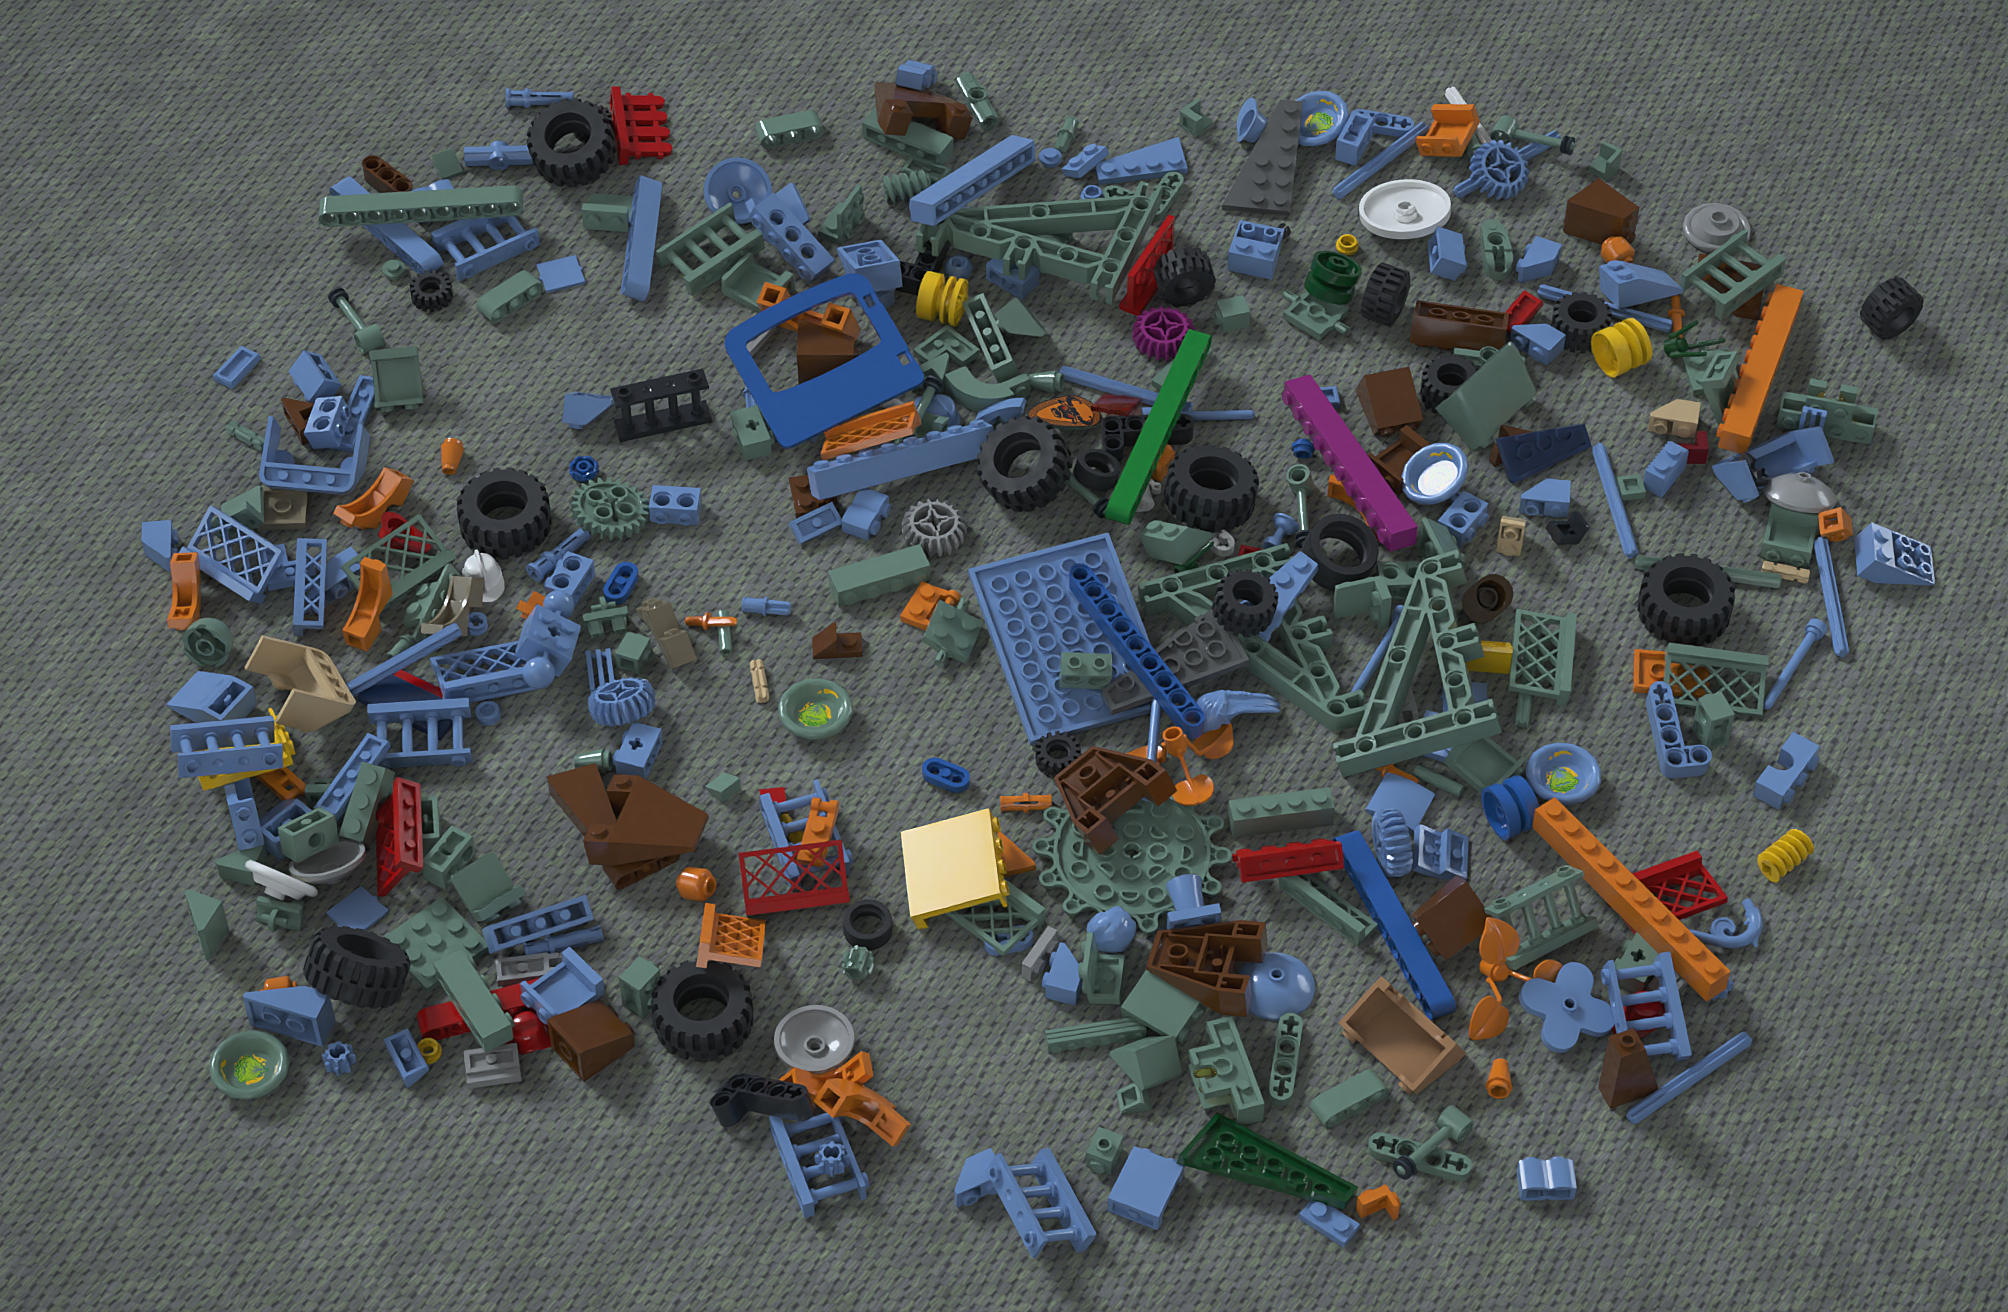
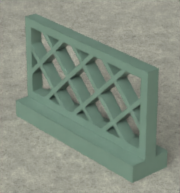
(415, 577)
(1564, 655)
(1720, 660)
(1022, 907)

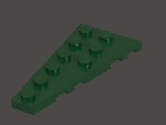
(1244, 1155)

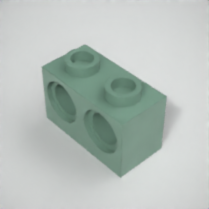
(1398, 576)
(1085, 670)
(1713, 720)
(448, 857)
(637, 986)

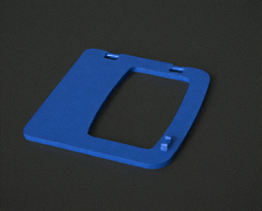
(839, 394)

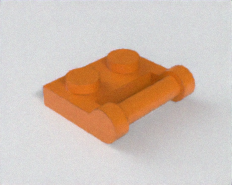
(924, 602)

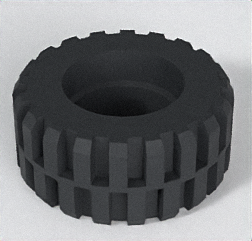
(565, 119)
(1040, 483)
(1206, 507)
(510, 535)
(1689, 576)
(356, 967)
(705, 1037)

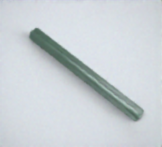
(1737, 575)

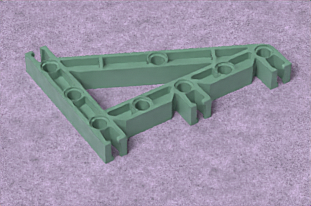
(1010, 234)
(1425, 609)
(1303, 678)

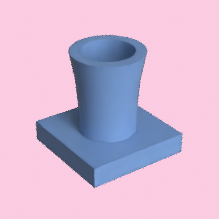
(1189, 904)

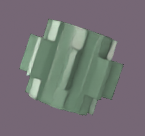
(857, 963)

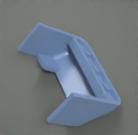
(1780, 455)
(281, 472)

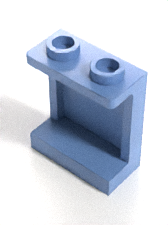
(244, 814)
(563, 987)
(1145, 1187)

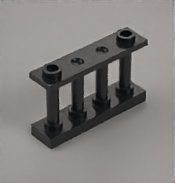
(663, 420)

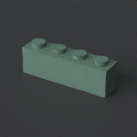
(918, 142)
(991, 338)
(879, 575)
(1280, 812)
(473, 1000)

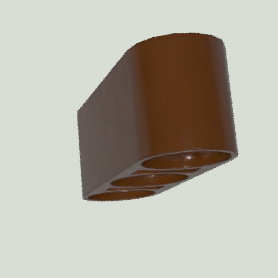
(384, 176)
(630, 873)

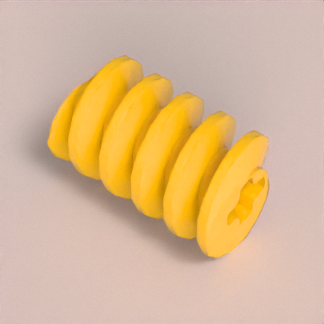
(1784, 854)

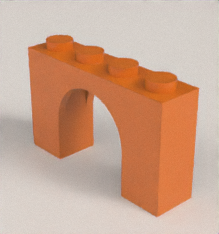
(835, 316)

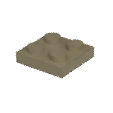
(284, 509)

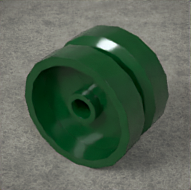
(1332, 277)

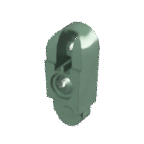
(1495, 249)

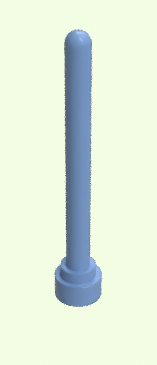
(1213, 415)
(1814, 631)
(1379, 653)
(1153, 733)

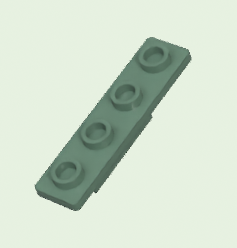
(428, 602)

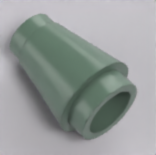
(1047, 381)
(601, 757)

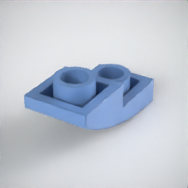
(1005, 409)

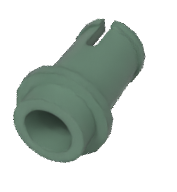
(405, 642)

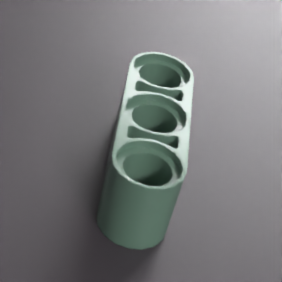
(789, 128)
(509, 296)
(1349, 1098)

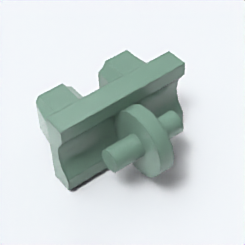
(605, 614)
(280, 913)

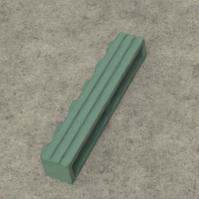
(1094, 1034)

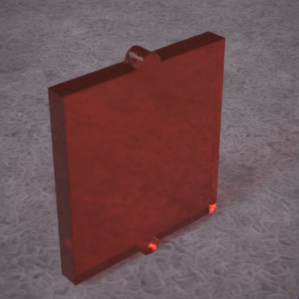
(1116, 404)

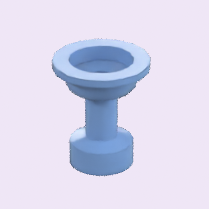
(1284, 526)

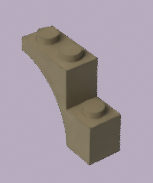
(461, 598)
(665, 628)

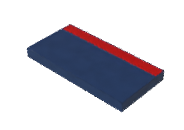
(406, 688)

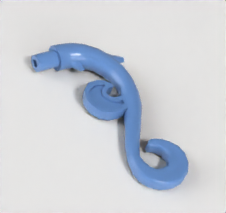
(1722, 924)

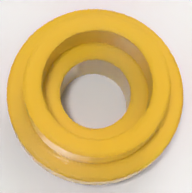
(1347, 244)
(430, 1044)

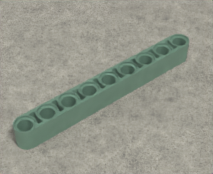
(421, 206)

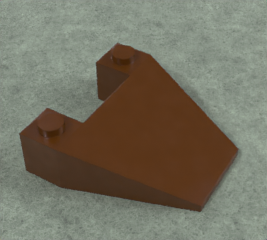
(898, 104)
(1105, 786)
(648, 825)
(1203, 962)

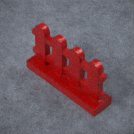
(638, 133)
(1289, 860)

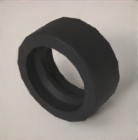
(1094, 479)
(867, 908)

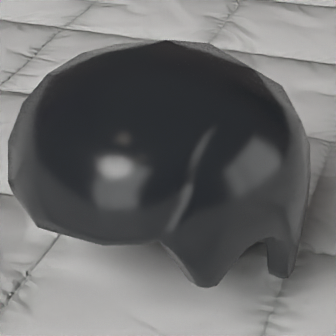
(1758, 475)

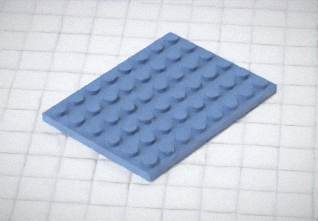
(1038, 618)

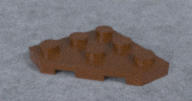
(1750, 308)

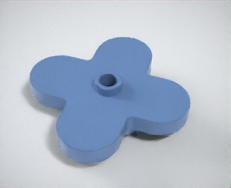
(1566, 1007)

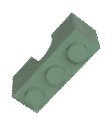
(360, 818)

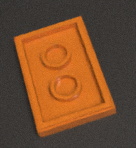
(1650, 667)

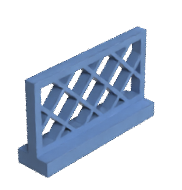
(227, 575)
(488, 682)

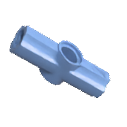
(497, 155)

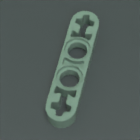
(1285, 1059)
(1442, 1154)

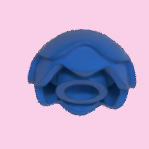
(583, 468)

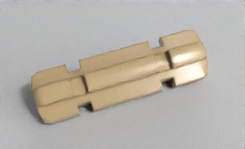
(1787, 572)
(759, 681)

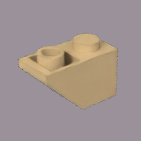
(1676, 418)
(1511, 536)

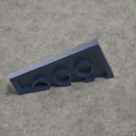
(1537, 450)

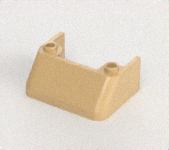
(315, 684)

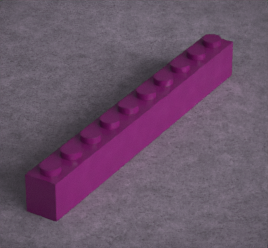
(1350, 463)

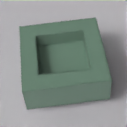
(1631, 487)

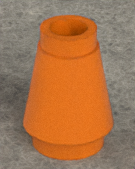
(451, 454)
(1499, 1079)

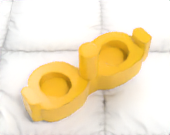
(795, 837)

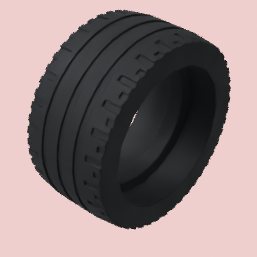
(1354, 533)

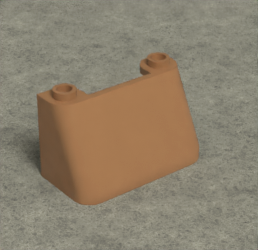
(1400, 1037)

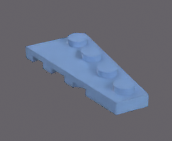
(1143, 163)
(1289, 583)

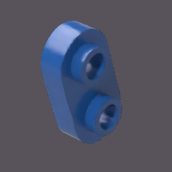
(619, 585)
(946, 776)

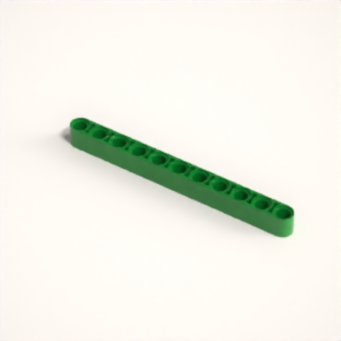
(1158, 427)

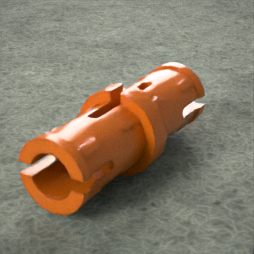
(1007, 802)

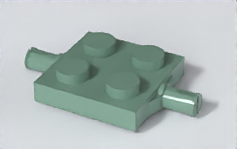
(1315, 315)
(1696, 367)
(952, 631)

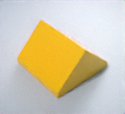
(1496, 659)

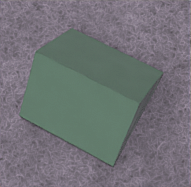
(208, 921)
(1149, 1060)

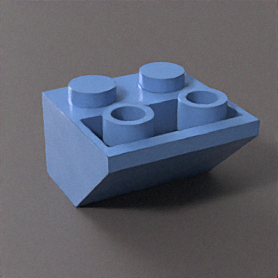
(1255, 249)
(276, 817)

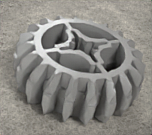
(934, 527)

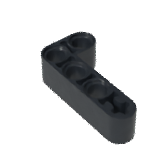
(913, 274)
(1125, 430)
(761, 1095)

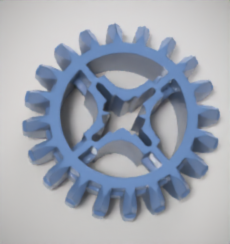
(1496, 176)
(621, 701)
(1392, 842)

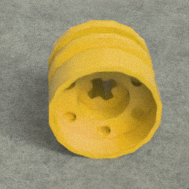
(941, 299)
(1621, 347)

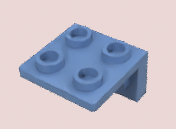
(791, 198)

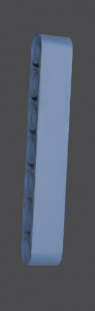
(395, 236)
(641, 238)

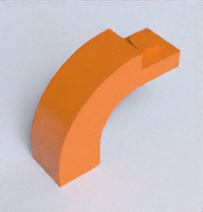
(186, 590)
(856, 1070)
(850, 1099)

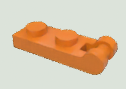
(281, 778)
(818, 829)

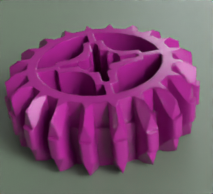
(1161, 332)

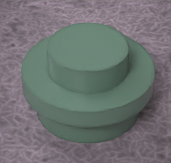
(393, 269)

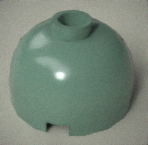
(208, 642)

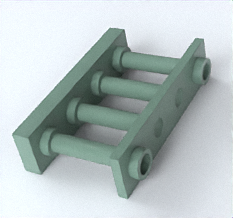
(715, 267)
(1739, 291)
(1558, 933)

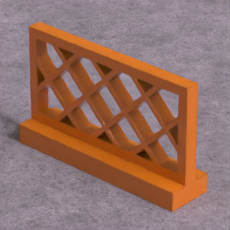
(871, 430)
(713, 935)

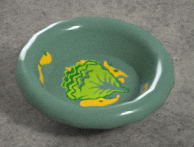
(815, 709)
(249, 1065)

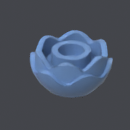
(958, 266)

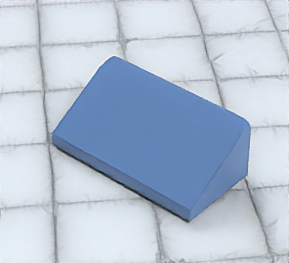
(406, 1057)

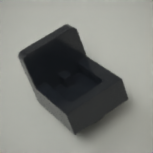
(1570, 531)

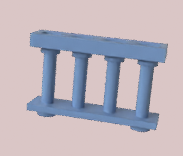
(468, 229)
(429, 711)
(223, 734)
(779, 831)
(1667, 993)
(800, 1175)
(1059, 1194)

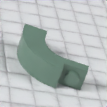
(977, 395)

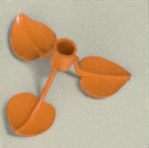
(1211, 745)
(1496, 944)

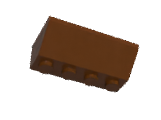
(1457, 327)

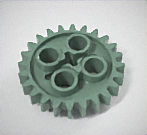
(624, 504)

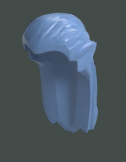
(1223, 705)

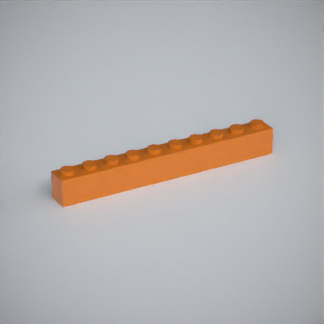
(1760, 369)
(1631, 899)

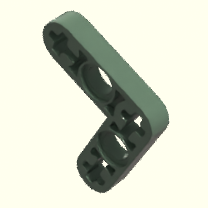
(1172, 192)

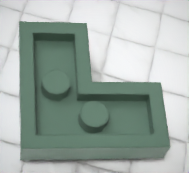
(947, 341)

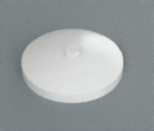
(1404, 209)

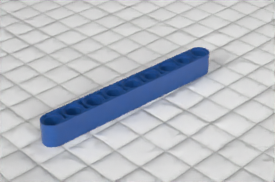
(1137, 660)
(1395, 927)

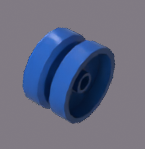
(1509, 806)

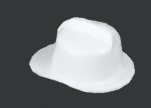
(484, 566)

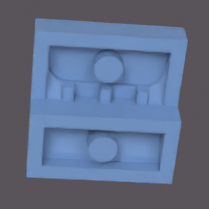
(1401, 794)
(1440, 853)

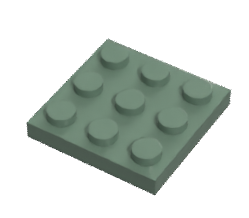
(433, 935)

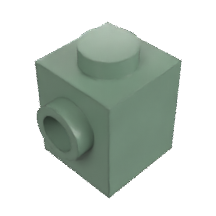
(1232, 313)
(634, 652)
(1104, 1151)

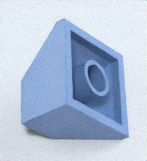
(584, 408)

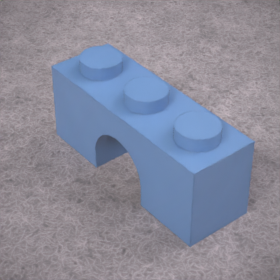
(1779, 786)

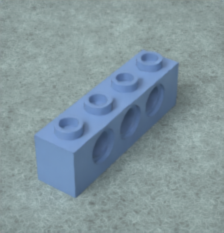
(789, 226)
(537, 924)

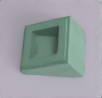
(447, 164)
(724, 786)
(1133, 1099)

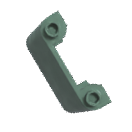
(1489, 397)

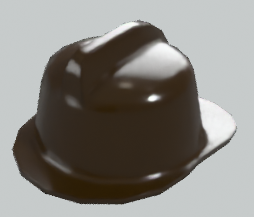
(1487, 598)

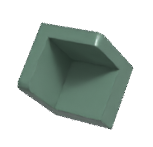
(1193, 120)
(1607, 162)
(932, 422)

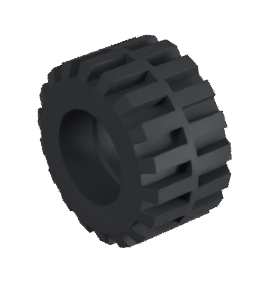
(1184, 276)
(1385, 294)
(1891, 308)
(1574, 310)
(1441, 372)
(1248, 587)

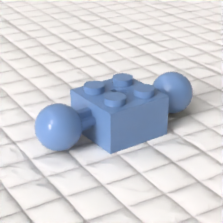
(548, 639)

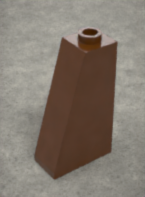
(582, 797)
(1626, 1070)

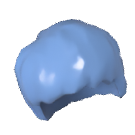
(1112, 930)

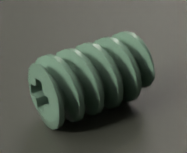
(905, 185)

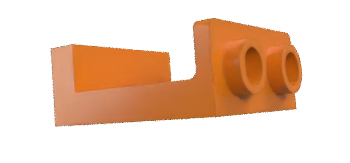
(1450, 130)

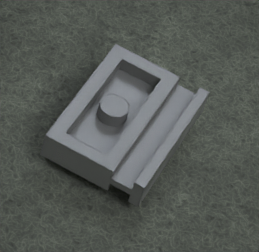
(493, 1067)

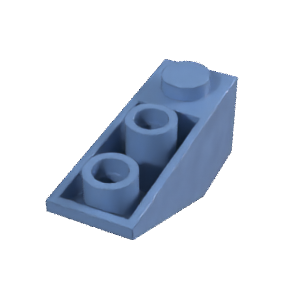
(336, 581)

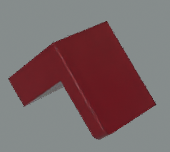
(1697, 451)

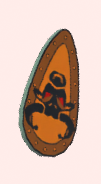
(1066, 413)

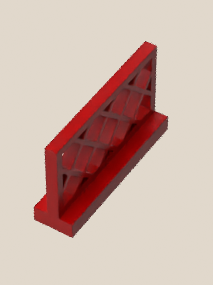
(1141, 279)
(399, 835)
(1679, 872)
(794, 900)

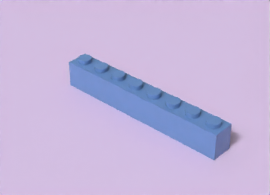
(972, 180)
(897, 460)

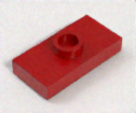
(1523, 310)

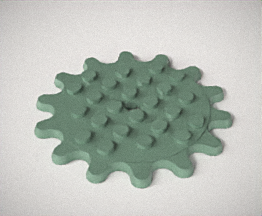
(1169, 845)

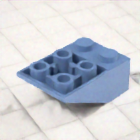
(1892, 557)
(214, 698)

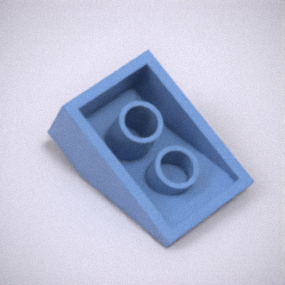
(873, 262)
(1635, 284)
(292, 1012)

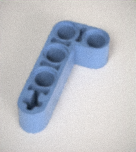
(1671, 730)

